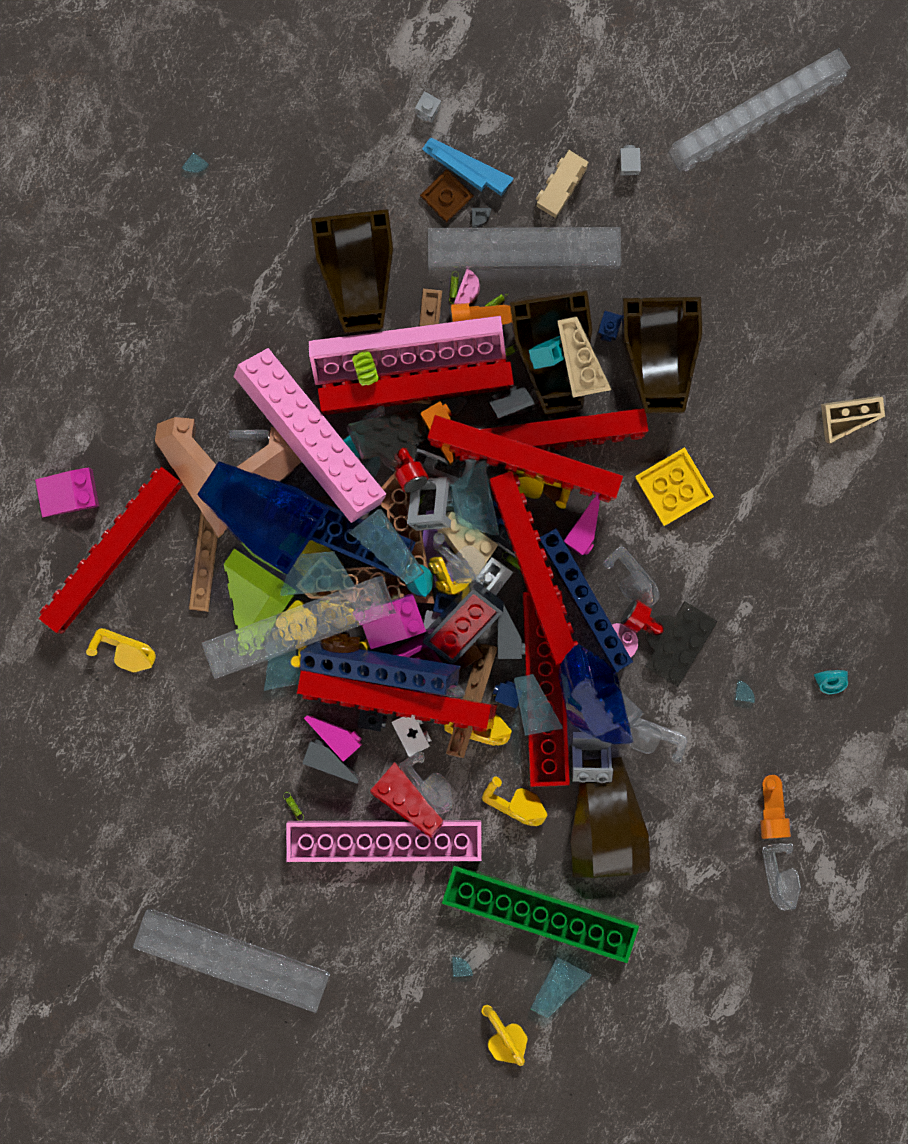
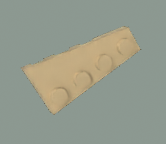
(582, 364)

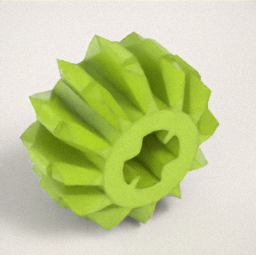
(365, 368)

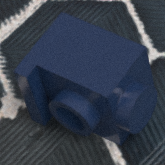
(442, 602)

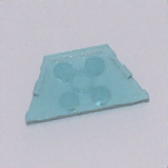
(474, 501)
(316, 574)

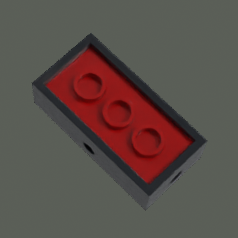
(463, 622)

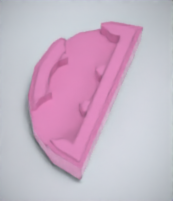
(469, 288)
(627, 637)

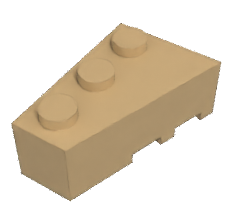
(562, 183)
(849, 415)
(461, 536)

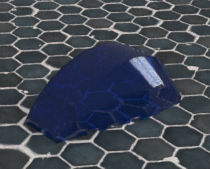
(263, 514)
(594, 697)

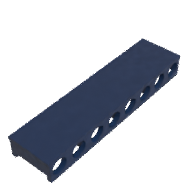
(335, 534)
(585, 600)
(380, 665)

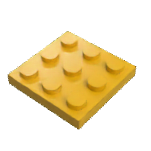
(674, 486)

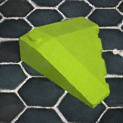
(253, 590)

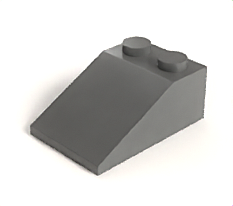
(511, 404)
(508, 638)
(323, 758)

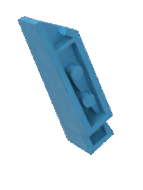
(468, 168)

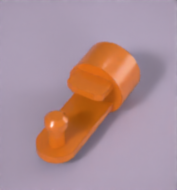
(463, 312)
(774, 823)

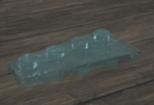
(384, 541)

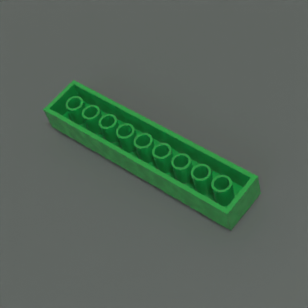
(540, 913)

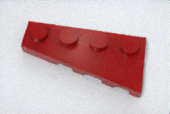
(404, 798)

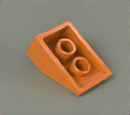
(428, 416)

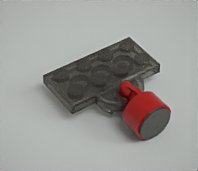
(395, 442)
(673, 639)

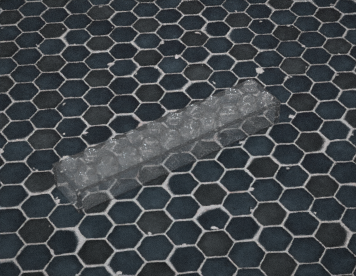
(759, 110)
(524, 248)
(298, 627)
(231, 960)

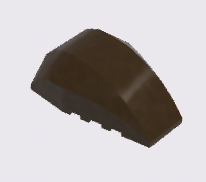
(356, 265)
(535, 322)
(662, 349)
(608, 827)

